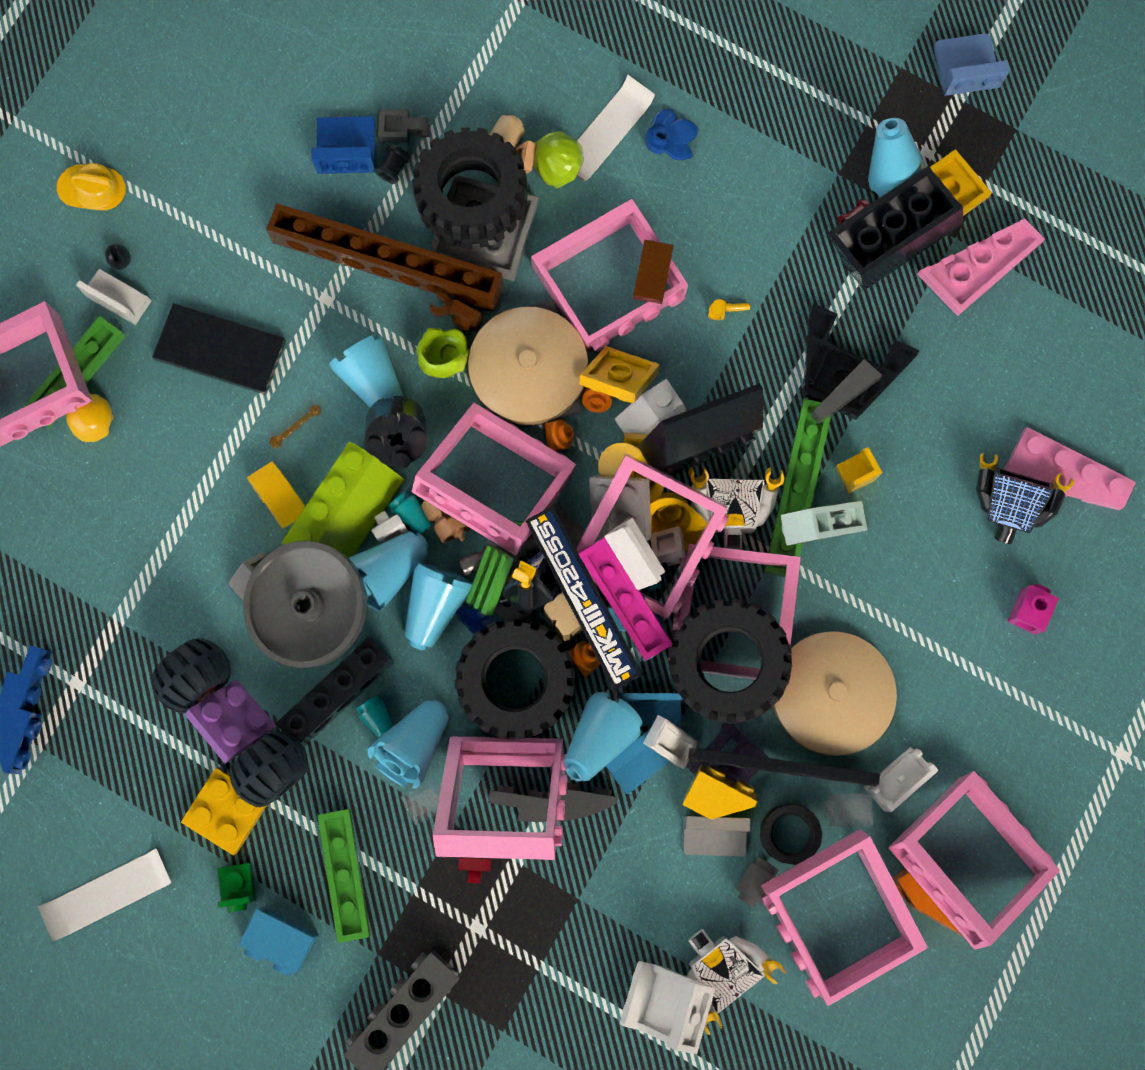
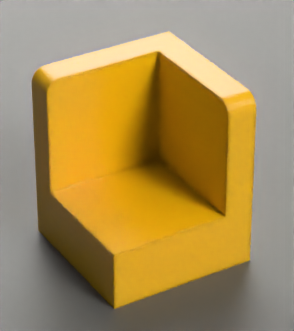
(859, 470)

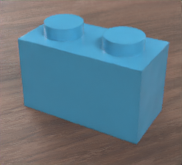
(277, 941)

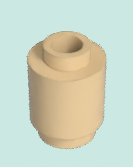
(510, 128)

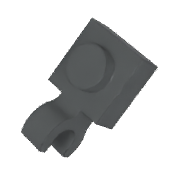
(397, 125)

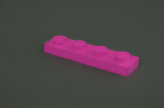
(625, 599)

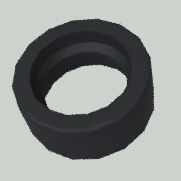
(811, 821)

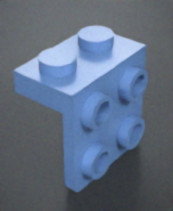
(969, 64)

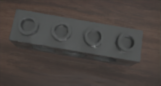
(442, 978)

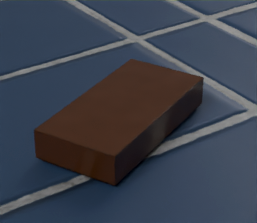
(653, 271)

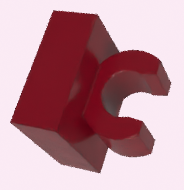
(475, 867)

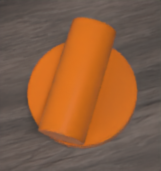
(596, 401)
(558, 435)
(584, 658)

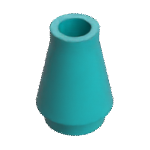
(410, 512)
(375, 715)

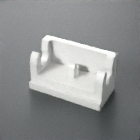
(901, 779)

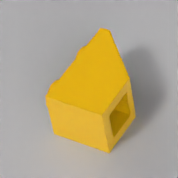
(716, 795)

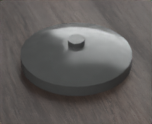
(305, 604)

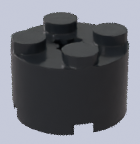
(396, 431)

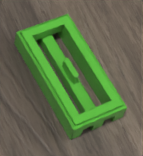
(490, 580)

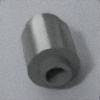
(752, 879)

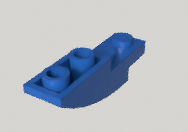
(17, 721)

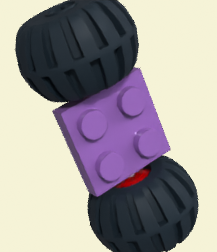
(230, 721)

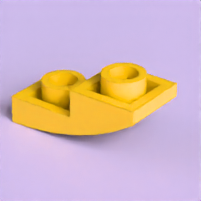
(276, 494)

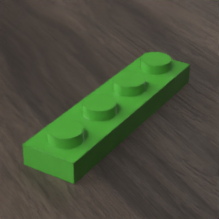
(90, 354)
(344, 876)

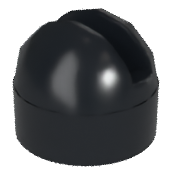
(123, 253)

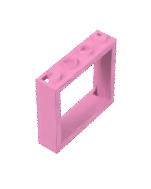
(587, 236)
(43, 412)
(471, 511)
(703, 546)
(788, 604)
(499, 844)
(943, 890)
(871, 966)

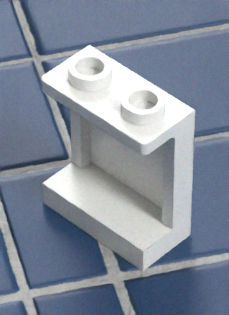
(667, 1006)

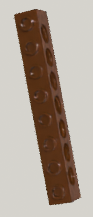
(385, 257)

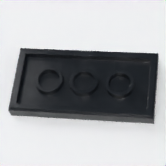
(219, 349)

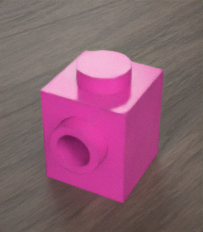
(1033, 608)

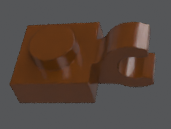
(462, 315)

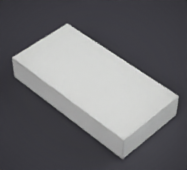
(670, 741)

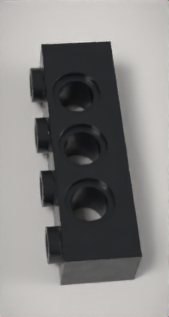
(335, 692)

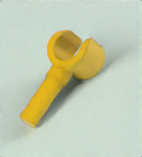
(719, 306)

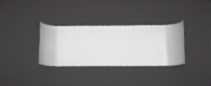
(613, 125)
(105, 895)

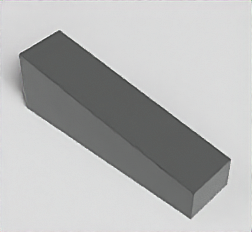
(853, 385)

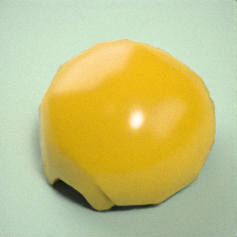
(91, 420)

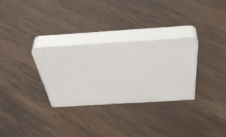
(115, 296)
(635, 554)

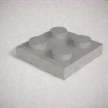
(631, 503)

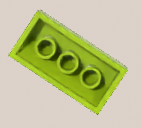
(347, 502)

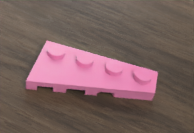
(972, 272)
(1045, 459)

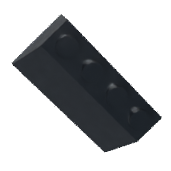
(897, 227)
(705, 431)

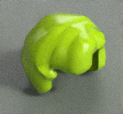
(558, 158)
(442, 352)

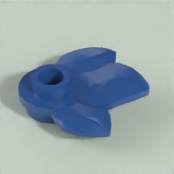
(673, 133)

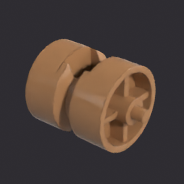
(446, 526)

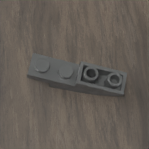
(535, 805)

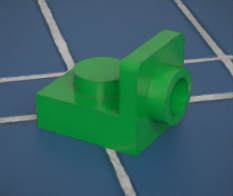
(236, 887)

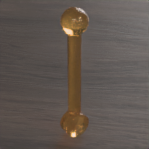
(276, 441)

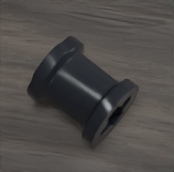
(392, 164)

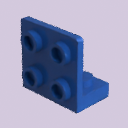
(345, 145)

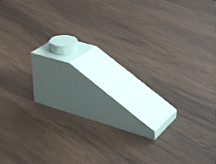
(823, 522)

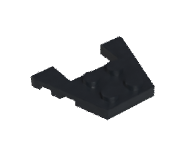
(829, 364)

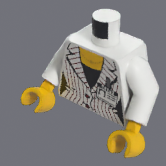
(746, 502)
(729, 967)

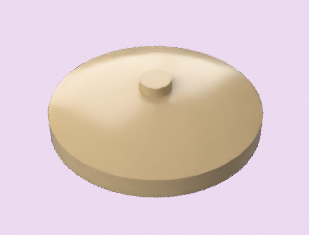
(527, 365)
(837, 694)

